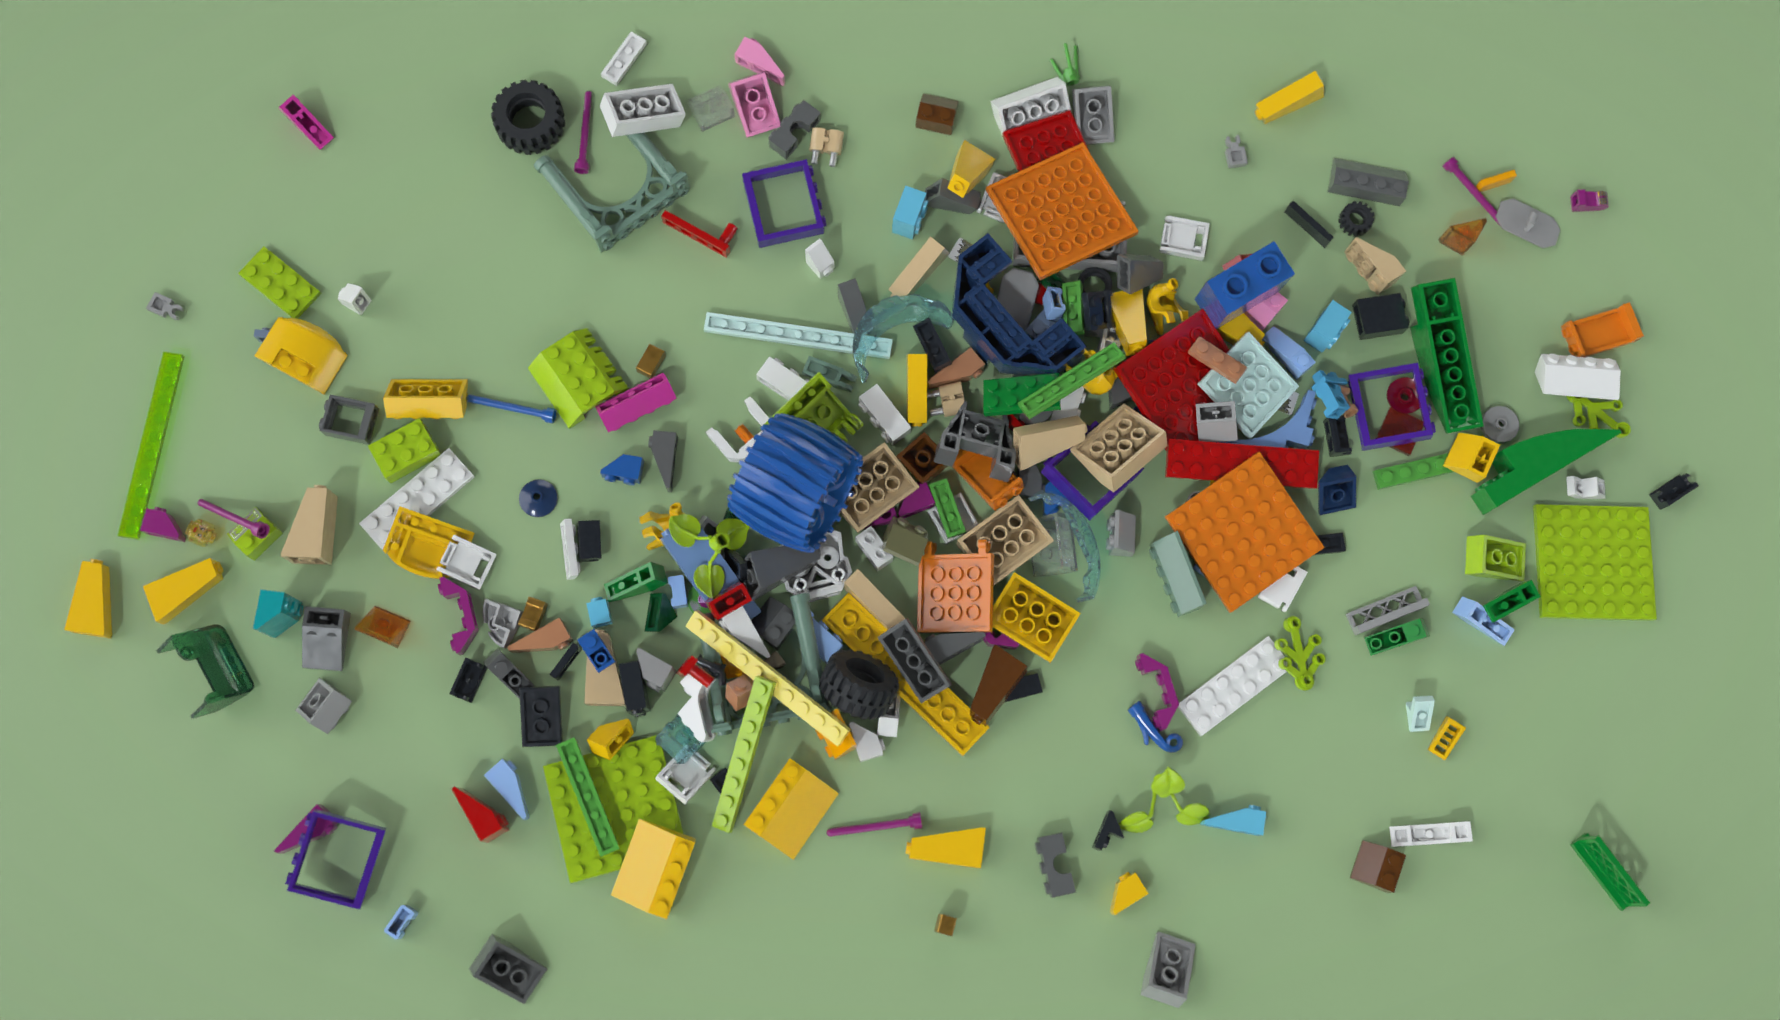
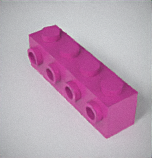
(636, 402)

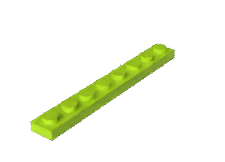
(743, 754)

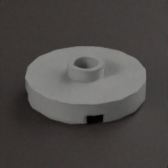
(1492, 428)

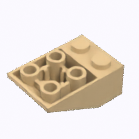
(1375, 265)

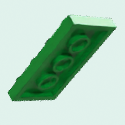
(1003, 394)

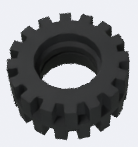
(1363, 211)

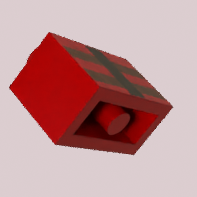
(728, 600)

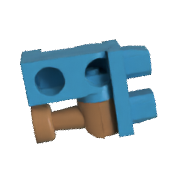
(1333, 394)

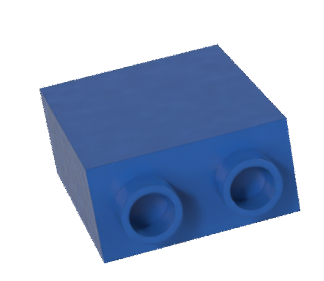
(1244, 285)

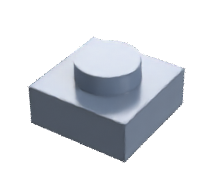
(260, 335)

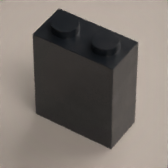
(1380, 316)
(634, 689)

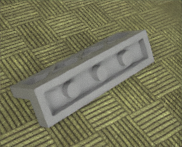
(1392, 615)

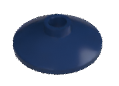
(542, 506)

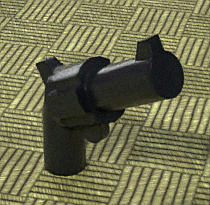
(714, 668)

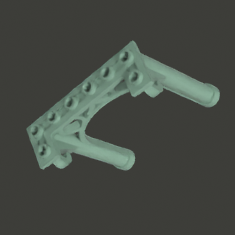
(605, 234)
(810, 663)

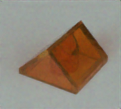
(1462, 236)
(383, 626)

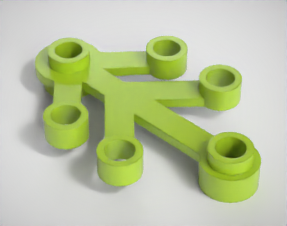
(1595, 410)
(1299, 655)

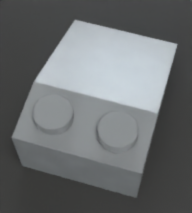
(1094, 113)
(1168, 970)

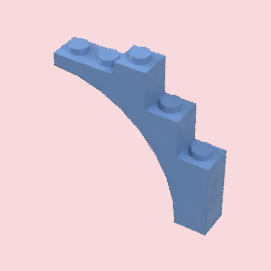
(1291, 434)

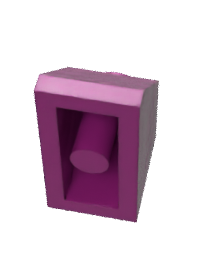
(917, 501)
(161, 524)

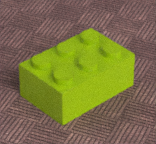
(404, 450)

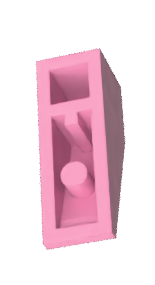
(755, 58)

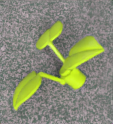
(730, 534)
(1164, 785)

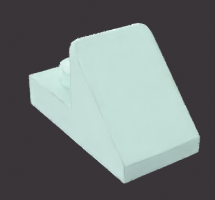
(1420, 713)

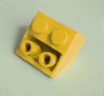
(1471, 456)

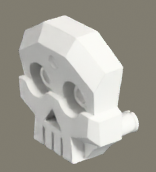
(833, 572)

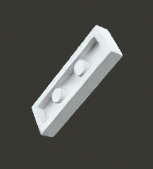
(623, 58)
(570, 549)

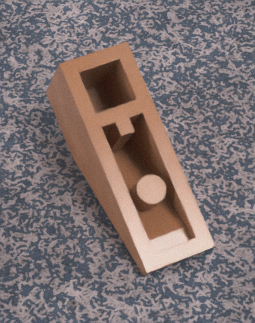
(962, 369)
(548, 638)
(739, 691)

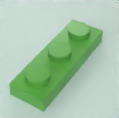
(1074, 306)
(947, 508)

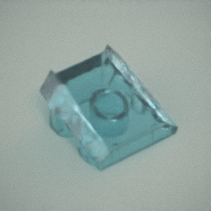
(678, 740)

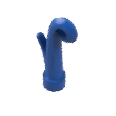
(1149, 730)

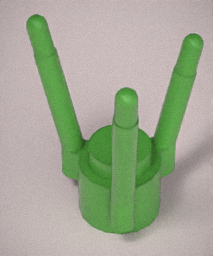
(1070, 75)

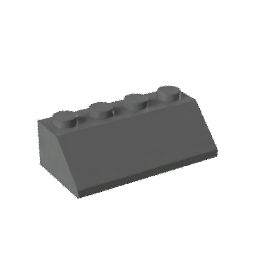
(1368, 182)
(914, 660)

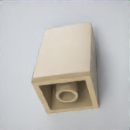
(313, 528)

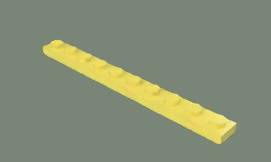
(754, 666)

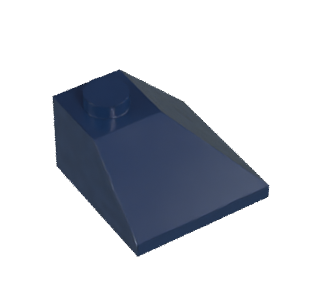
(1337, 490)

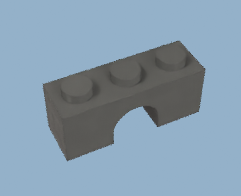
(803, 117)
(1056, 883)

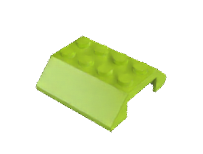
(576, 375)
(820, 406)

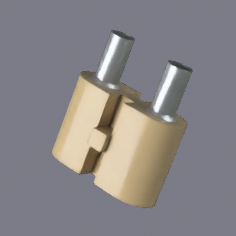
(826, 142)
(951, 397)

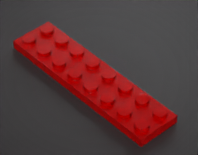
(1213, 460)

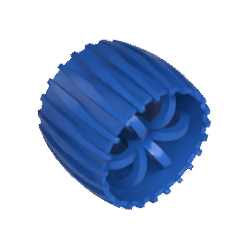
(794, 482)

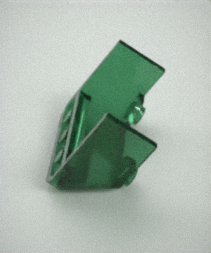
(218, 662)

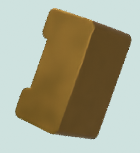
(650, 361)
(532, 614)
(945, 924)

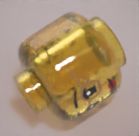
(201, 532)

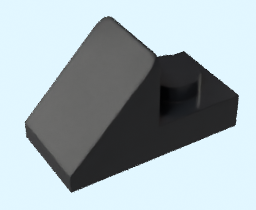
(1108, 826)

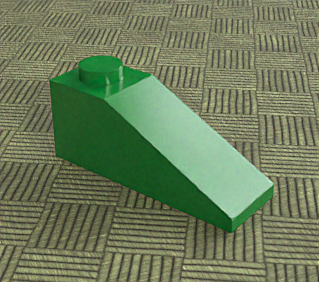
(636, 582)
(1511, 600)

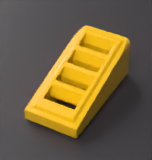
(1440, 734)

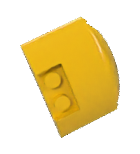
(303, 352)
(420, 542)

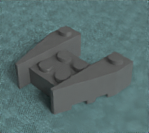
(981, 436)

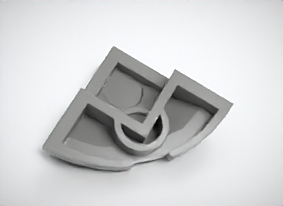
(501, 621)

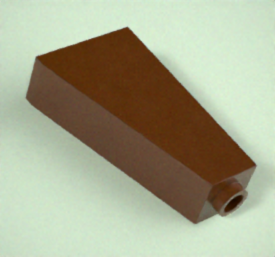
(997, 683)

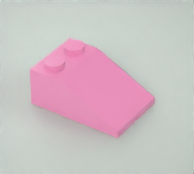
(754, 104)

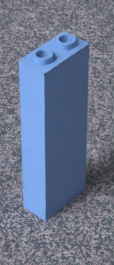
(700, 553)

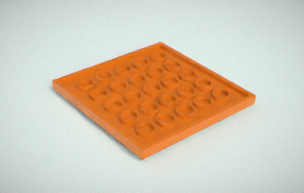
(1061, 211)
(1244, 532)

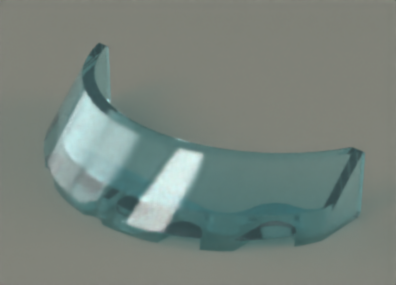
(890, 313)
(1084, 537)

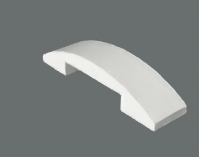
(1430, 834)

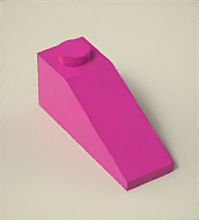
(305, 122)

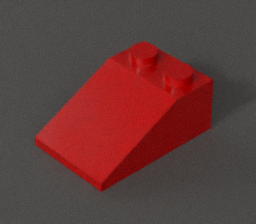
(484, 819)

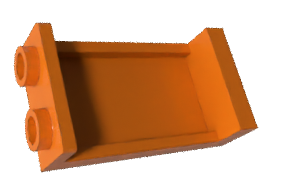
(1602, 331)
(976, 471)

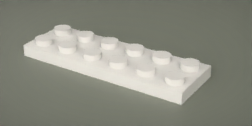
(421, 494)
(1233, 686)

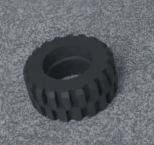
(522, 96)
(858, 684)

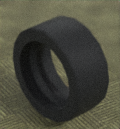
(1097, 272)

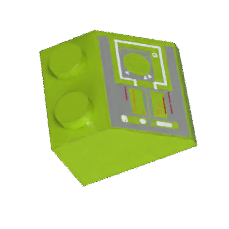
(247, 542)

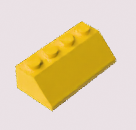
(426, 398)

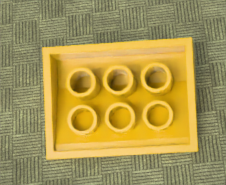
(1033, 617)
(791, 809)
(653, 868)

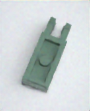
(829, 372)

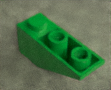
(1397, 636)

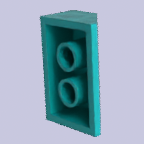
(276, 612)

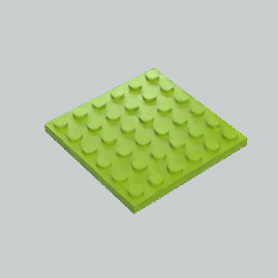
(1594, 562)
(626, 792)

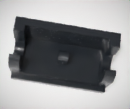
(1337, 437)
(1672, 491)
(589, 541)
(468, 680)

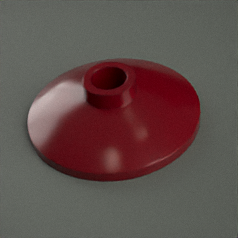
(1401, 387)

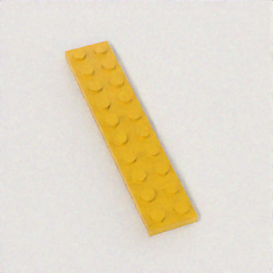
(943, 711)

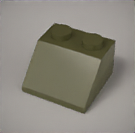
(905, 540)

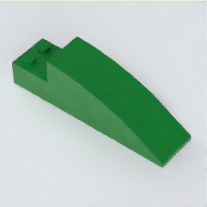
(1445, 355)
(1534, 460)

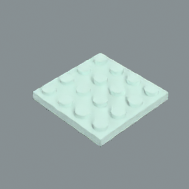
(1257, 392)

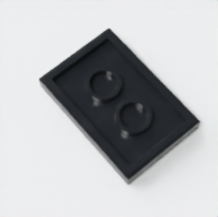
(540, 716)

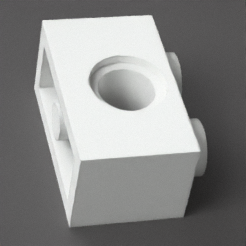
(873, 548)

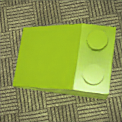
(1495, 558)

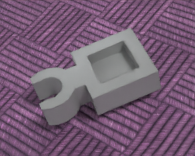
(1234, 154)
(163, 305)

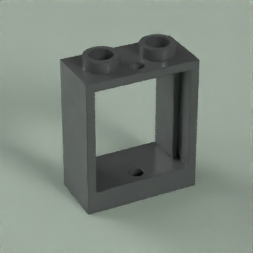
(367, 424)

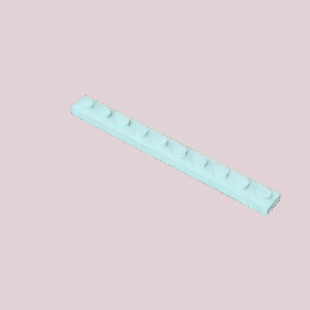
(790, 334)

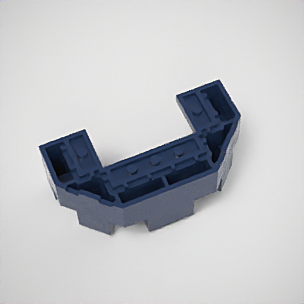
(994, 331)

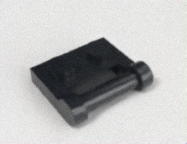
(1094, 311)

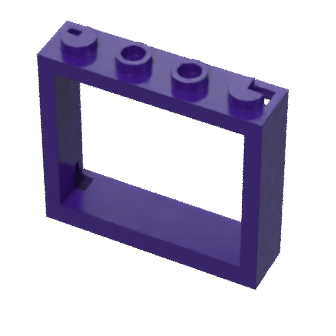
(791, 234)
(1366, 443)
(1071, 492)
(299, 858)

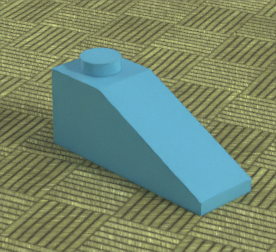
(1245, 820)

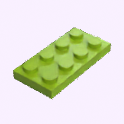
(279, 283)

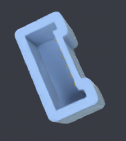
(1053, 304)
(679, 591)
(400, 921)

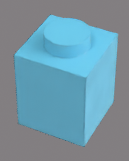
(599, 612)

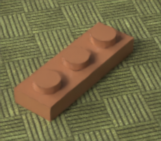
(1217, 360)

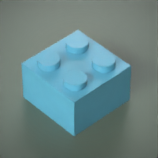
(910, 212)
(1328, 327)

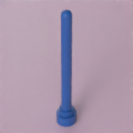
(548, 414)

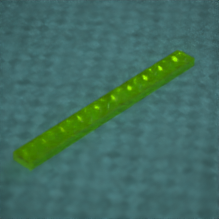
(151, 445)

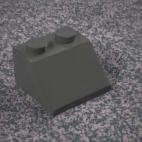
(774, 622)

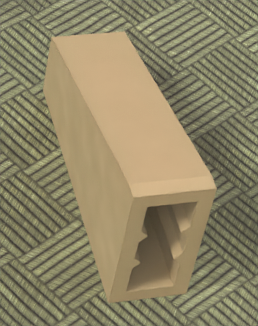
(919, 268)
(1046, 439)
(872, 600)
(604, 687)

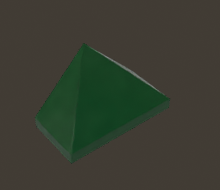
(659, 613)

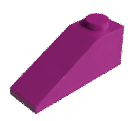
(322, 828)

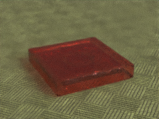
(1399, 423)

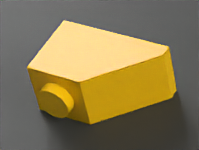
(610, 738)
(1127, 892)

